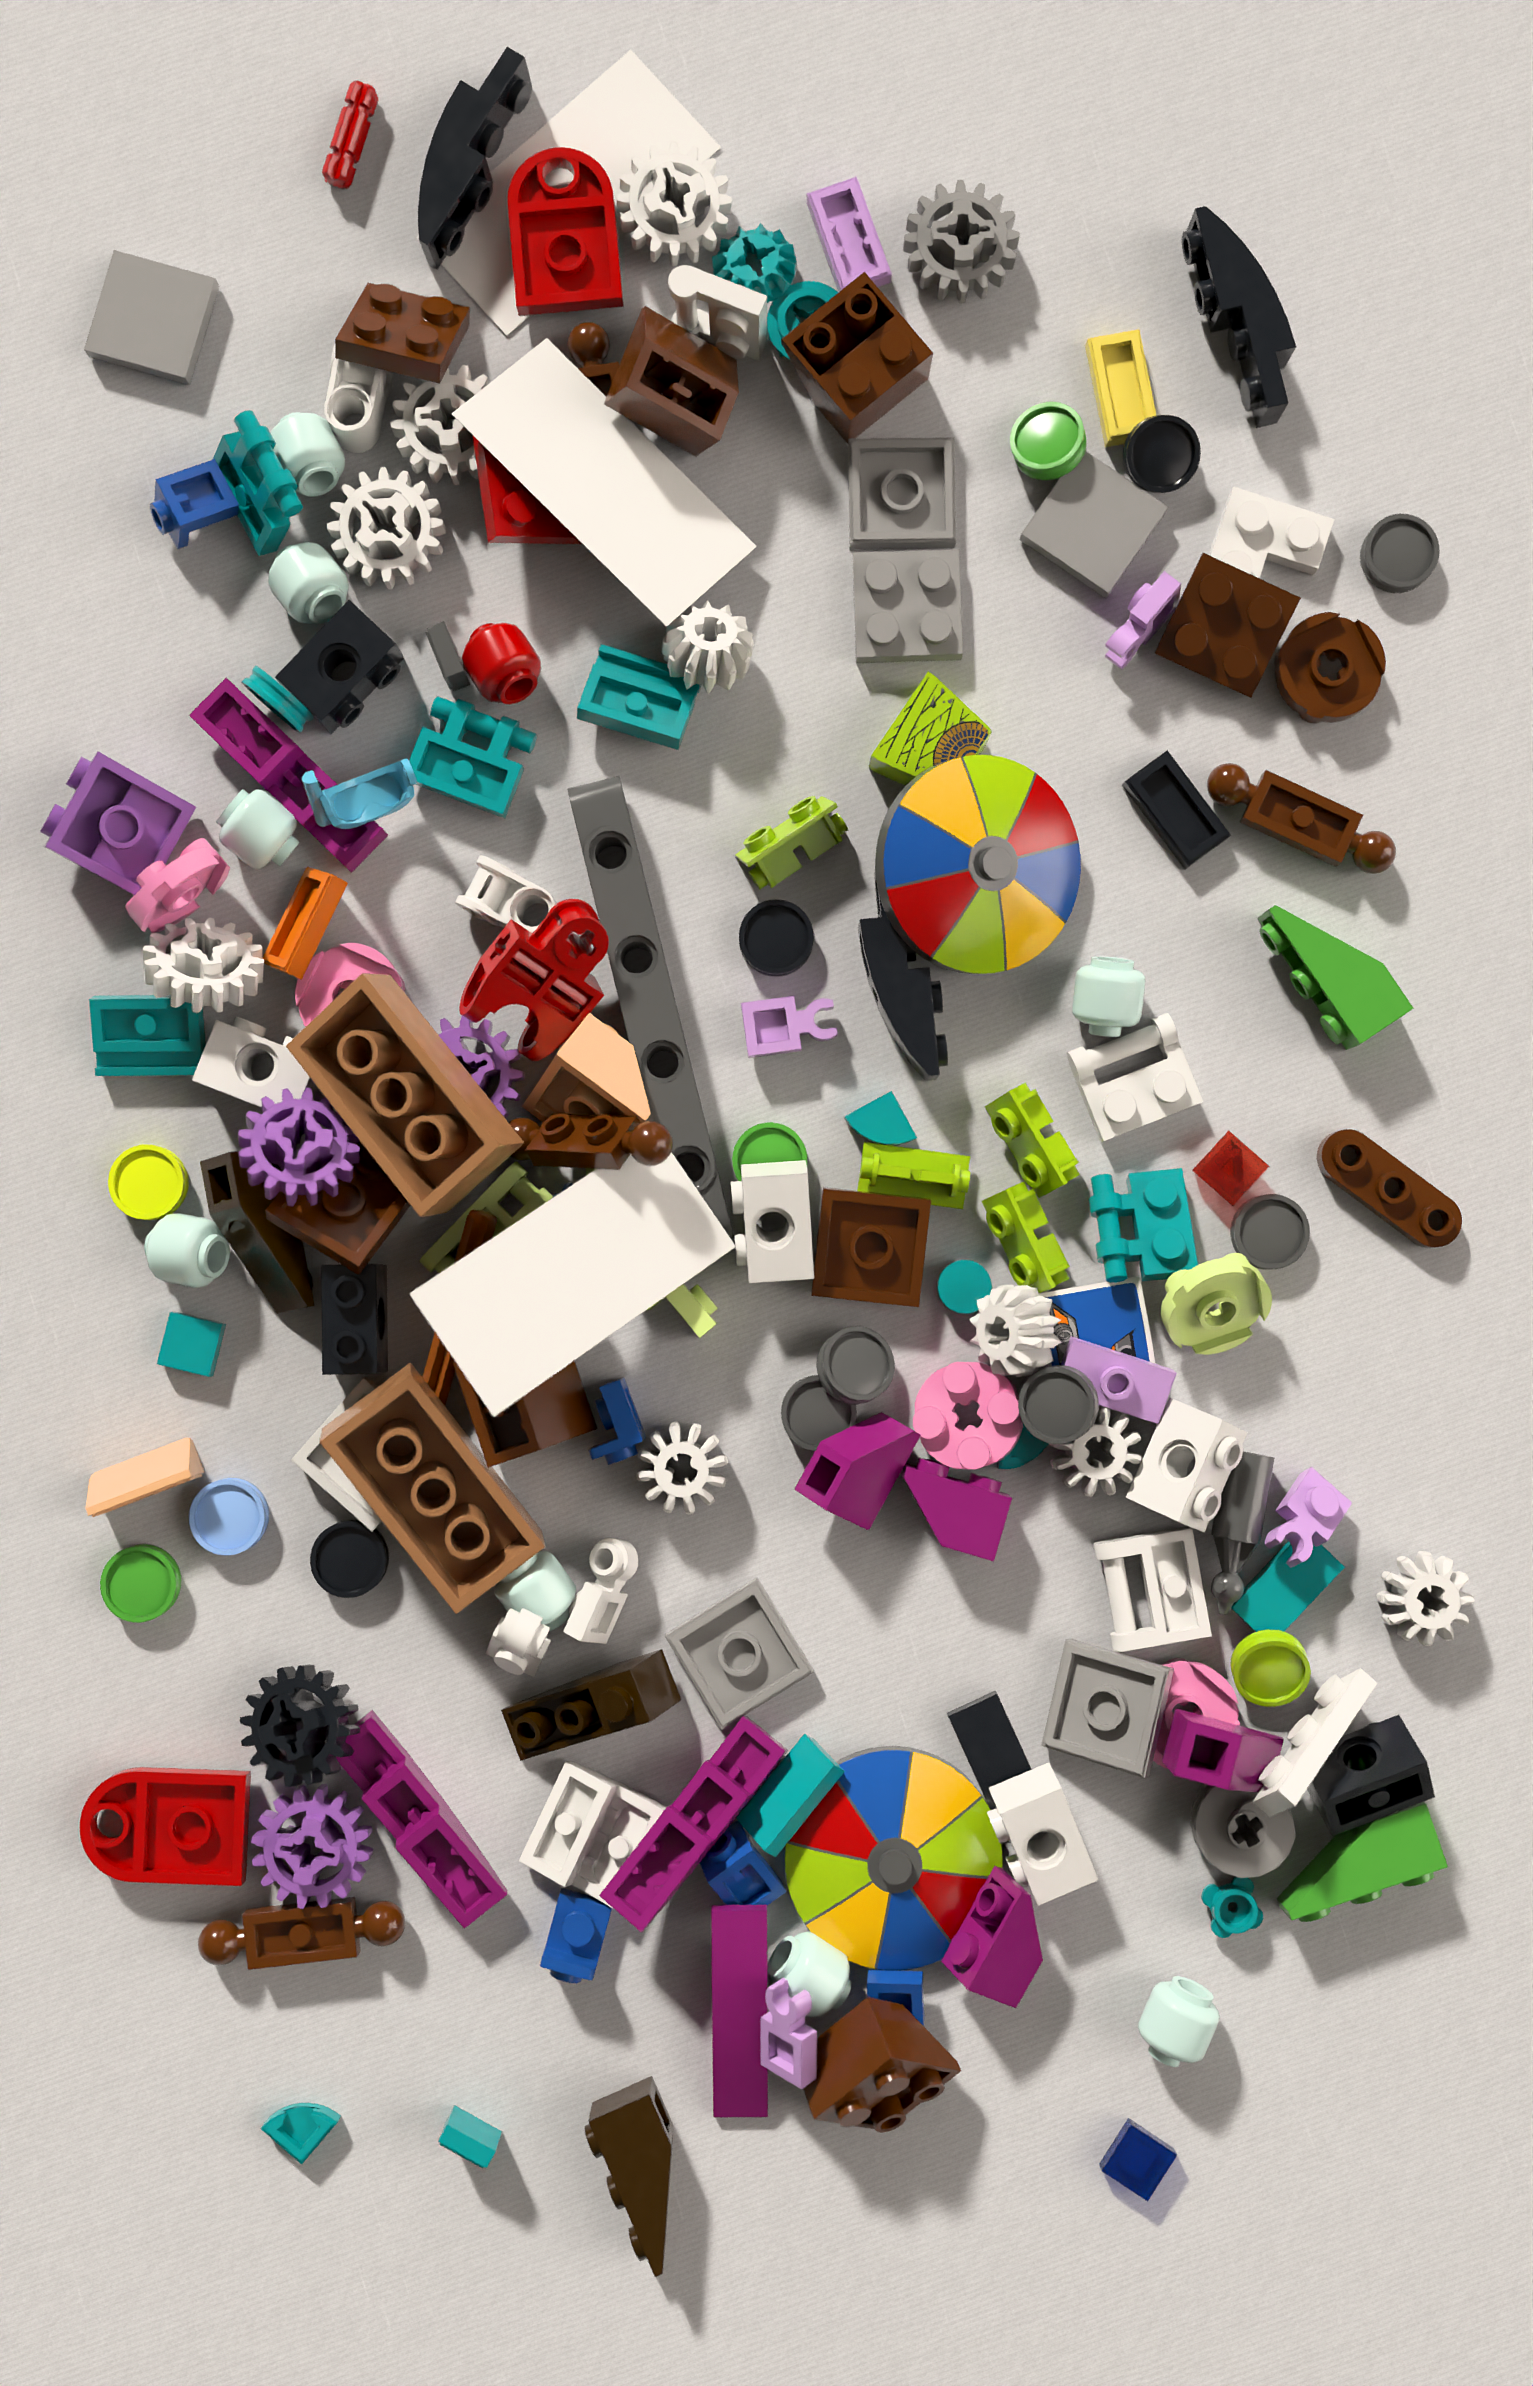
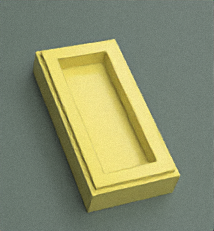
(1119, 384)

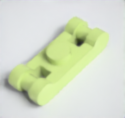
(511, 1181)

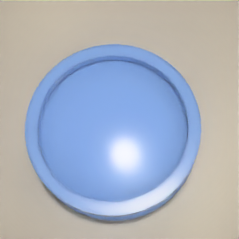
(229, 1516)

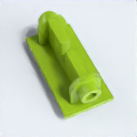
(807, 827)
(1041, 1161)
(915, 1174)
(1012, 1219)

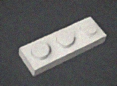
(1312, 1741)

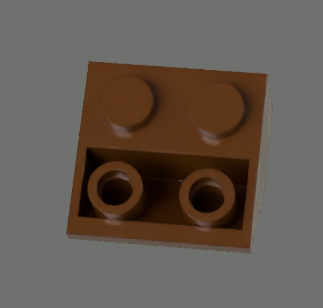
(857, 357)
(674, 384)
(538, 1420)
(877, 2067)

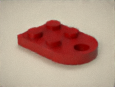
(563, 236)
(511, 509)
(175, 1826)

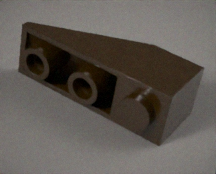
(268, 1252)
(593, 1705)
(636, 2143)

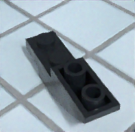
(456, 168)
(1241, 298)
(903, 995)

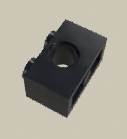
(343, 638)
(354, 1320)
(1371, 1776)

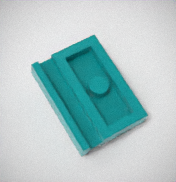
(637, 698)
(145, 1036)

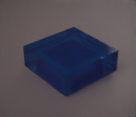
(1138, 2159)

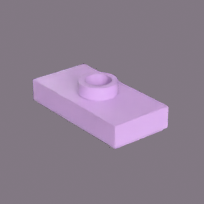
(848, 234)
(1122, 1379)

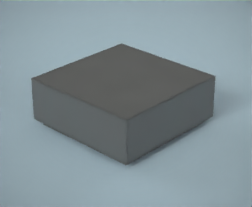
(447, 656)

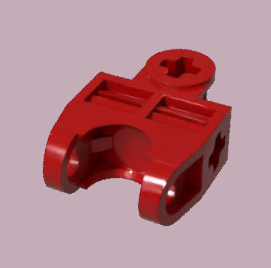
(542, 972)

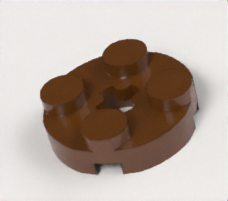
(1339, 639)

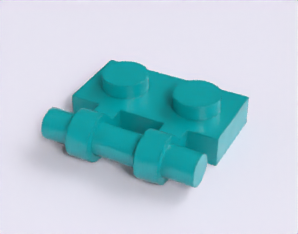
(258, 483)
(465, 771)
(1160, 1225)

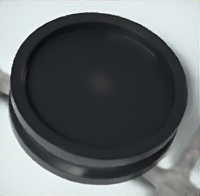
(1161, 453)
(776, 938)
(349, 1559)

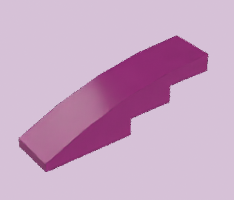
(279, 767)
(421, 1822)
(693, 1823)
(737, 2009)

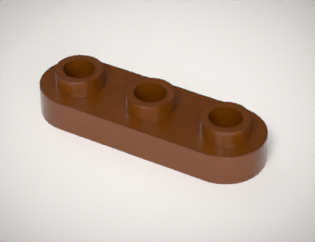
(1366, 1182)

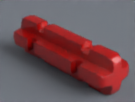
(350, 135)

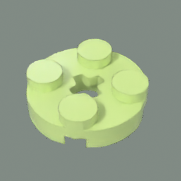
(1225, 1281)

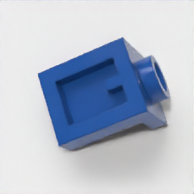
(192, 501)
(618, 1412)
(740, 1871)
(575, 1937)

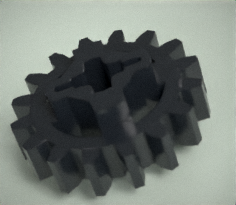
(275, 1726)

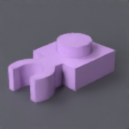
(1148, 612)
(776, 1026)
(1312, 1514)
(786, 2040)

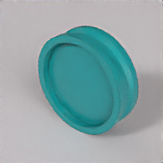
(277, 699)

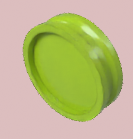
(1270, 1668)

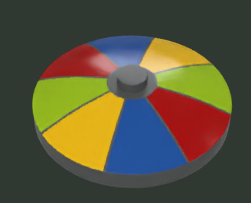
(978, 864)
(892, 1858)

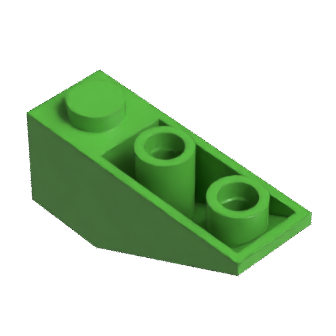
(1344, 983)
(1365, 1862)

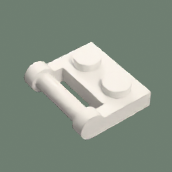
(735, 313)
(1140, 1095)
(1170, 1584)

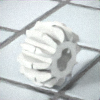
(708, 647)
(1015, 1330)
(1115, 1448)
(665, 1475)
(1410, 1612)

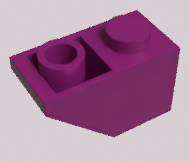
(858, 1468)
(959, 1512)
(1218, 1752)
(997, 1942)

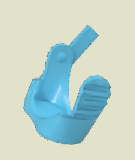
(362, 797)

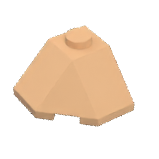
(591, 1076)

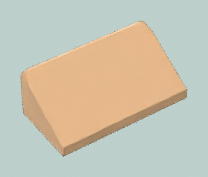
(143, 1477)

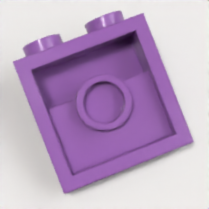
(115, 822)

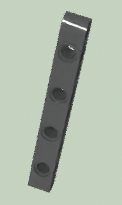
(647, 996)

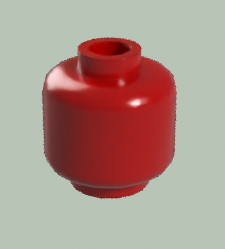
(501, 663)

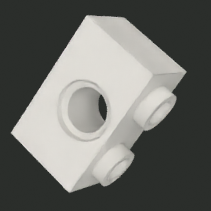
(229, 1059)
(782, 1253)
(1177, 1440)
(1058, 1859)

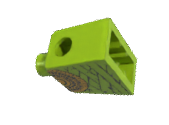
(927, 732)

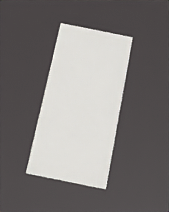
(612, 124)
(605, 481)
(570, 1275)

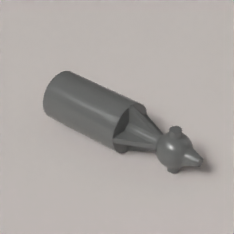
(1240, 1524)

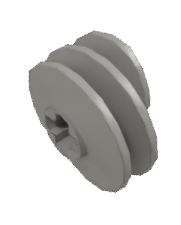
(1245, 1854)

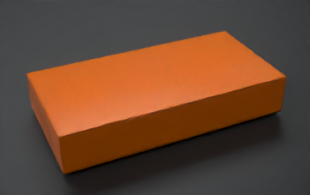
(304, 922)

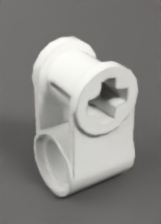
(356, 390)
(501, 895)

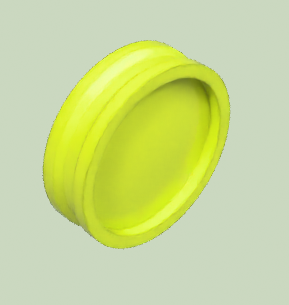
(148, 1182)

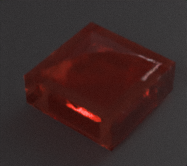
(1231, 1168)

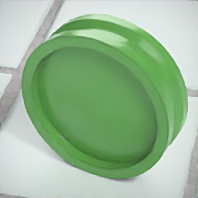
(1048, 440)
(767, 1144)
(140, 1583)

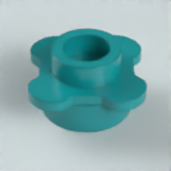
(1242, 1919)

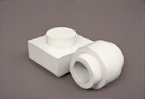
(600, 1603)
(519, 1642)

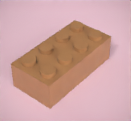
(404, 1094)
(432, 1488)

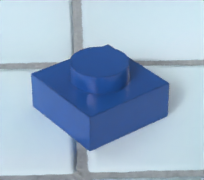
(899, 1988)

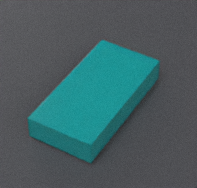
(1282, 1592)
(790, 1795)

